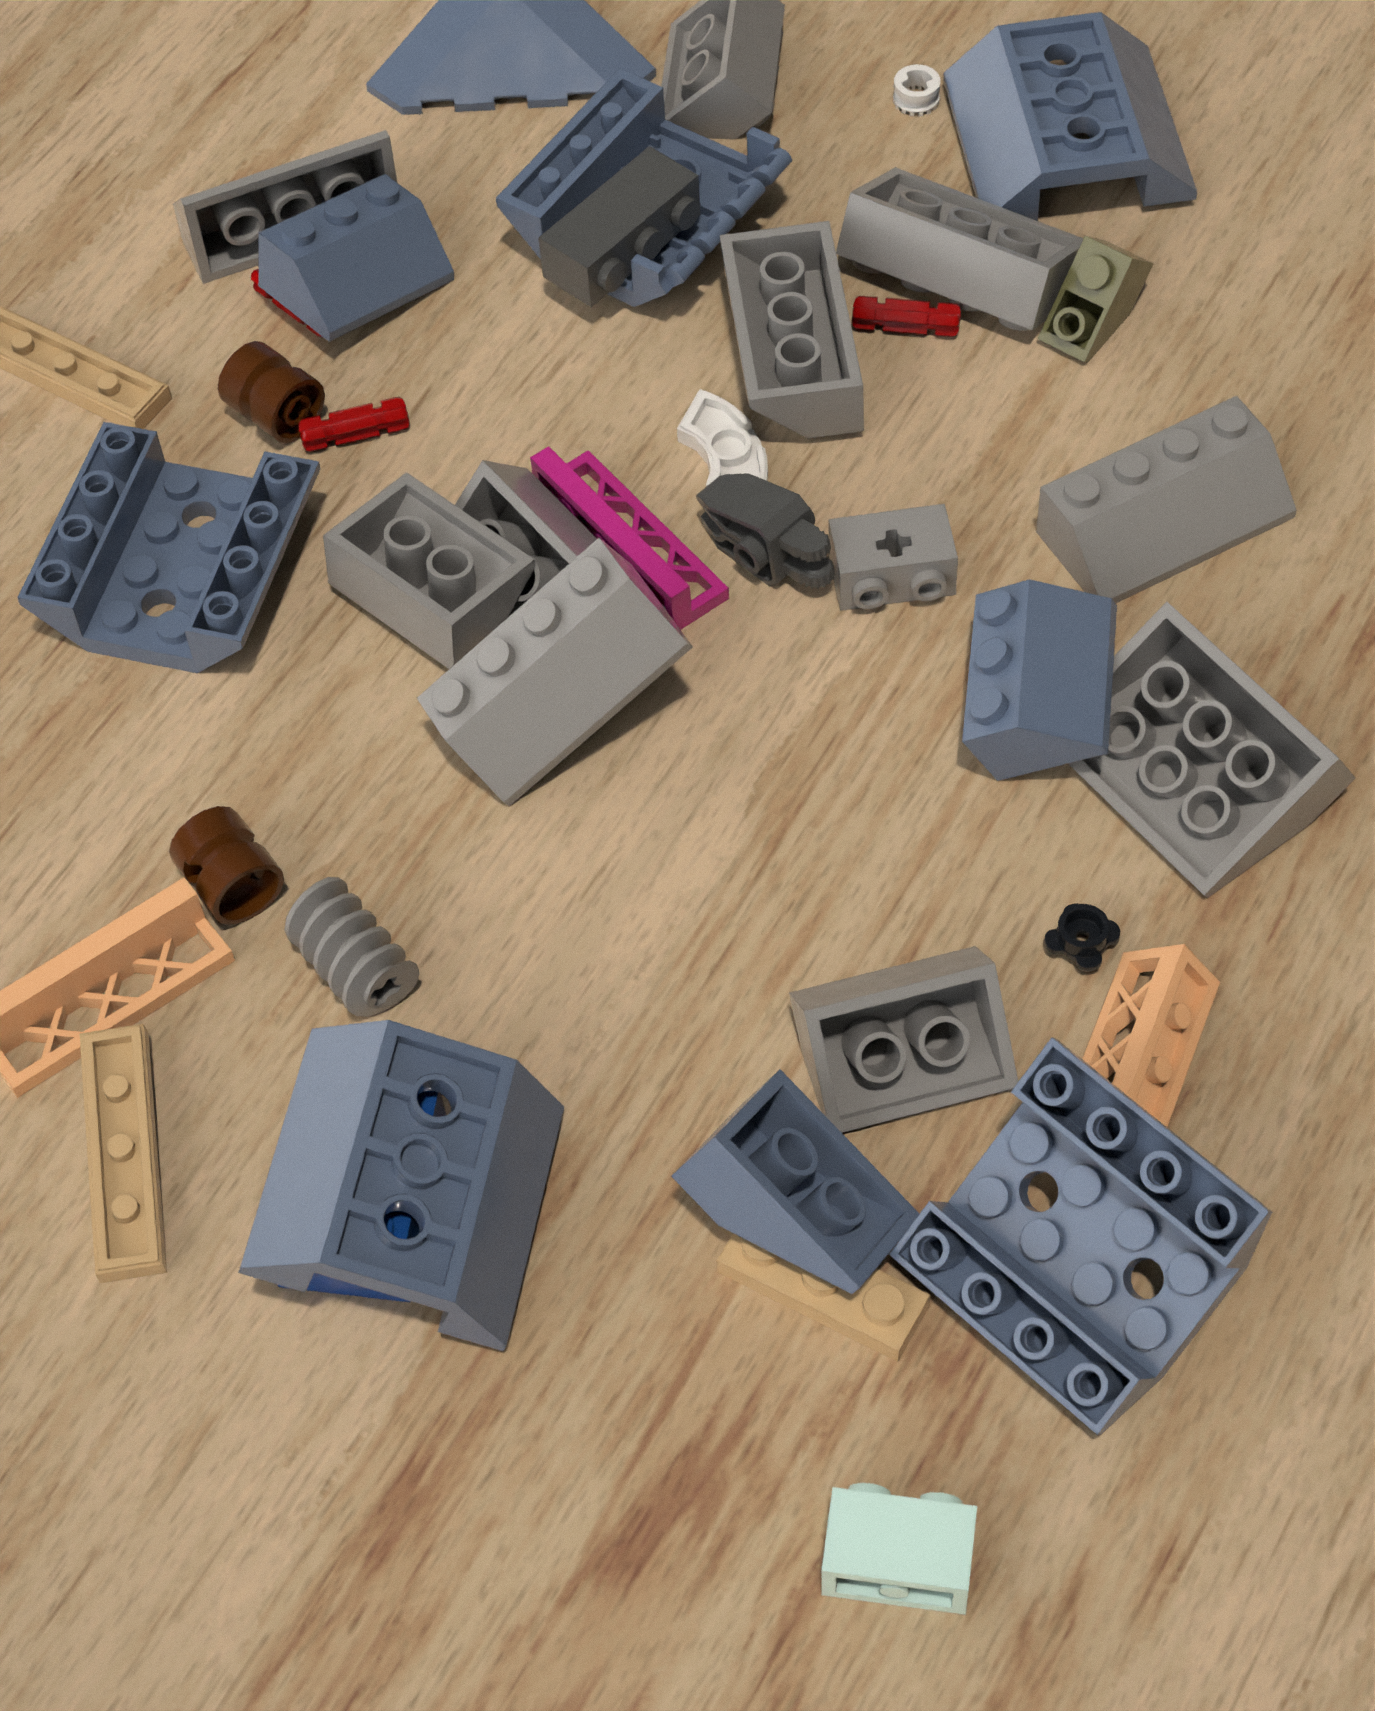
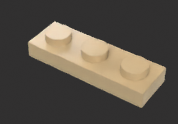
(878, 1314)

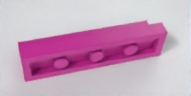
(599, 516)

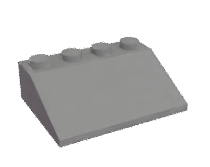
(1206, 756)

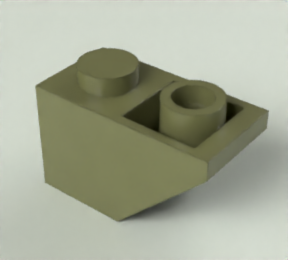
(1094, 298)

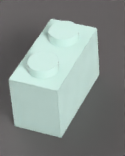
(899, 1548)

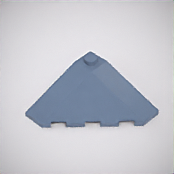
(504, 50)

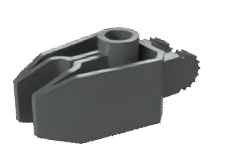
(766, 530)

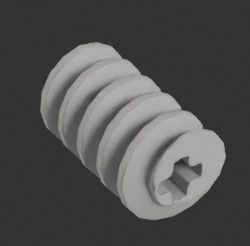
(349, 948)

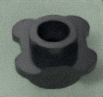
(1087, 921)

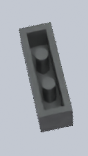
(626, 216)

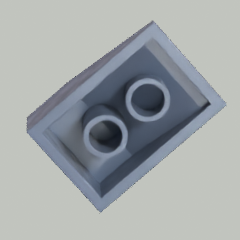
(797, 1187)

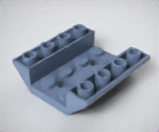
(1021, 113)
(129, 547)
(367, 1148)
(1059, 1280)

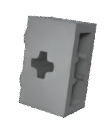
(893, 557)

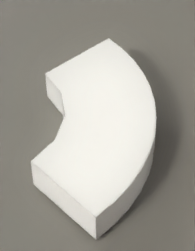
(722, 437)

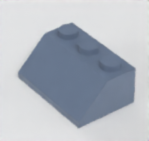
(353, 257)
(1039, 677)

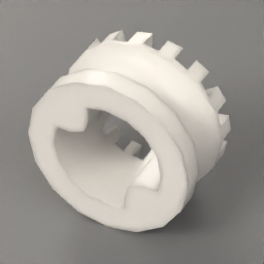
(916, 101)

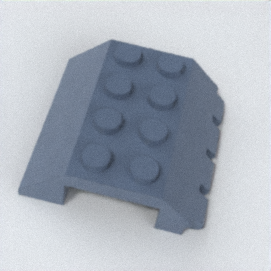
(608, 135)

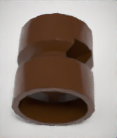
(269, 390)
(225, 865)

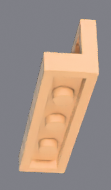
(99, 966)
(1166, 1030)

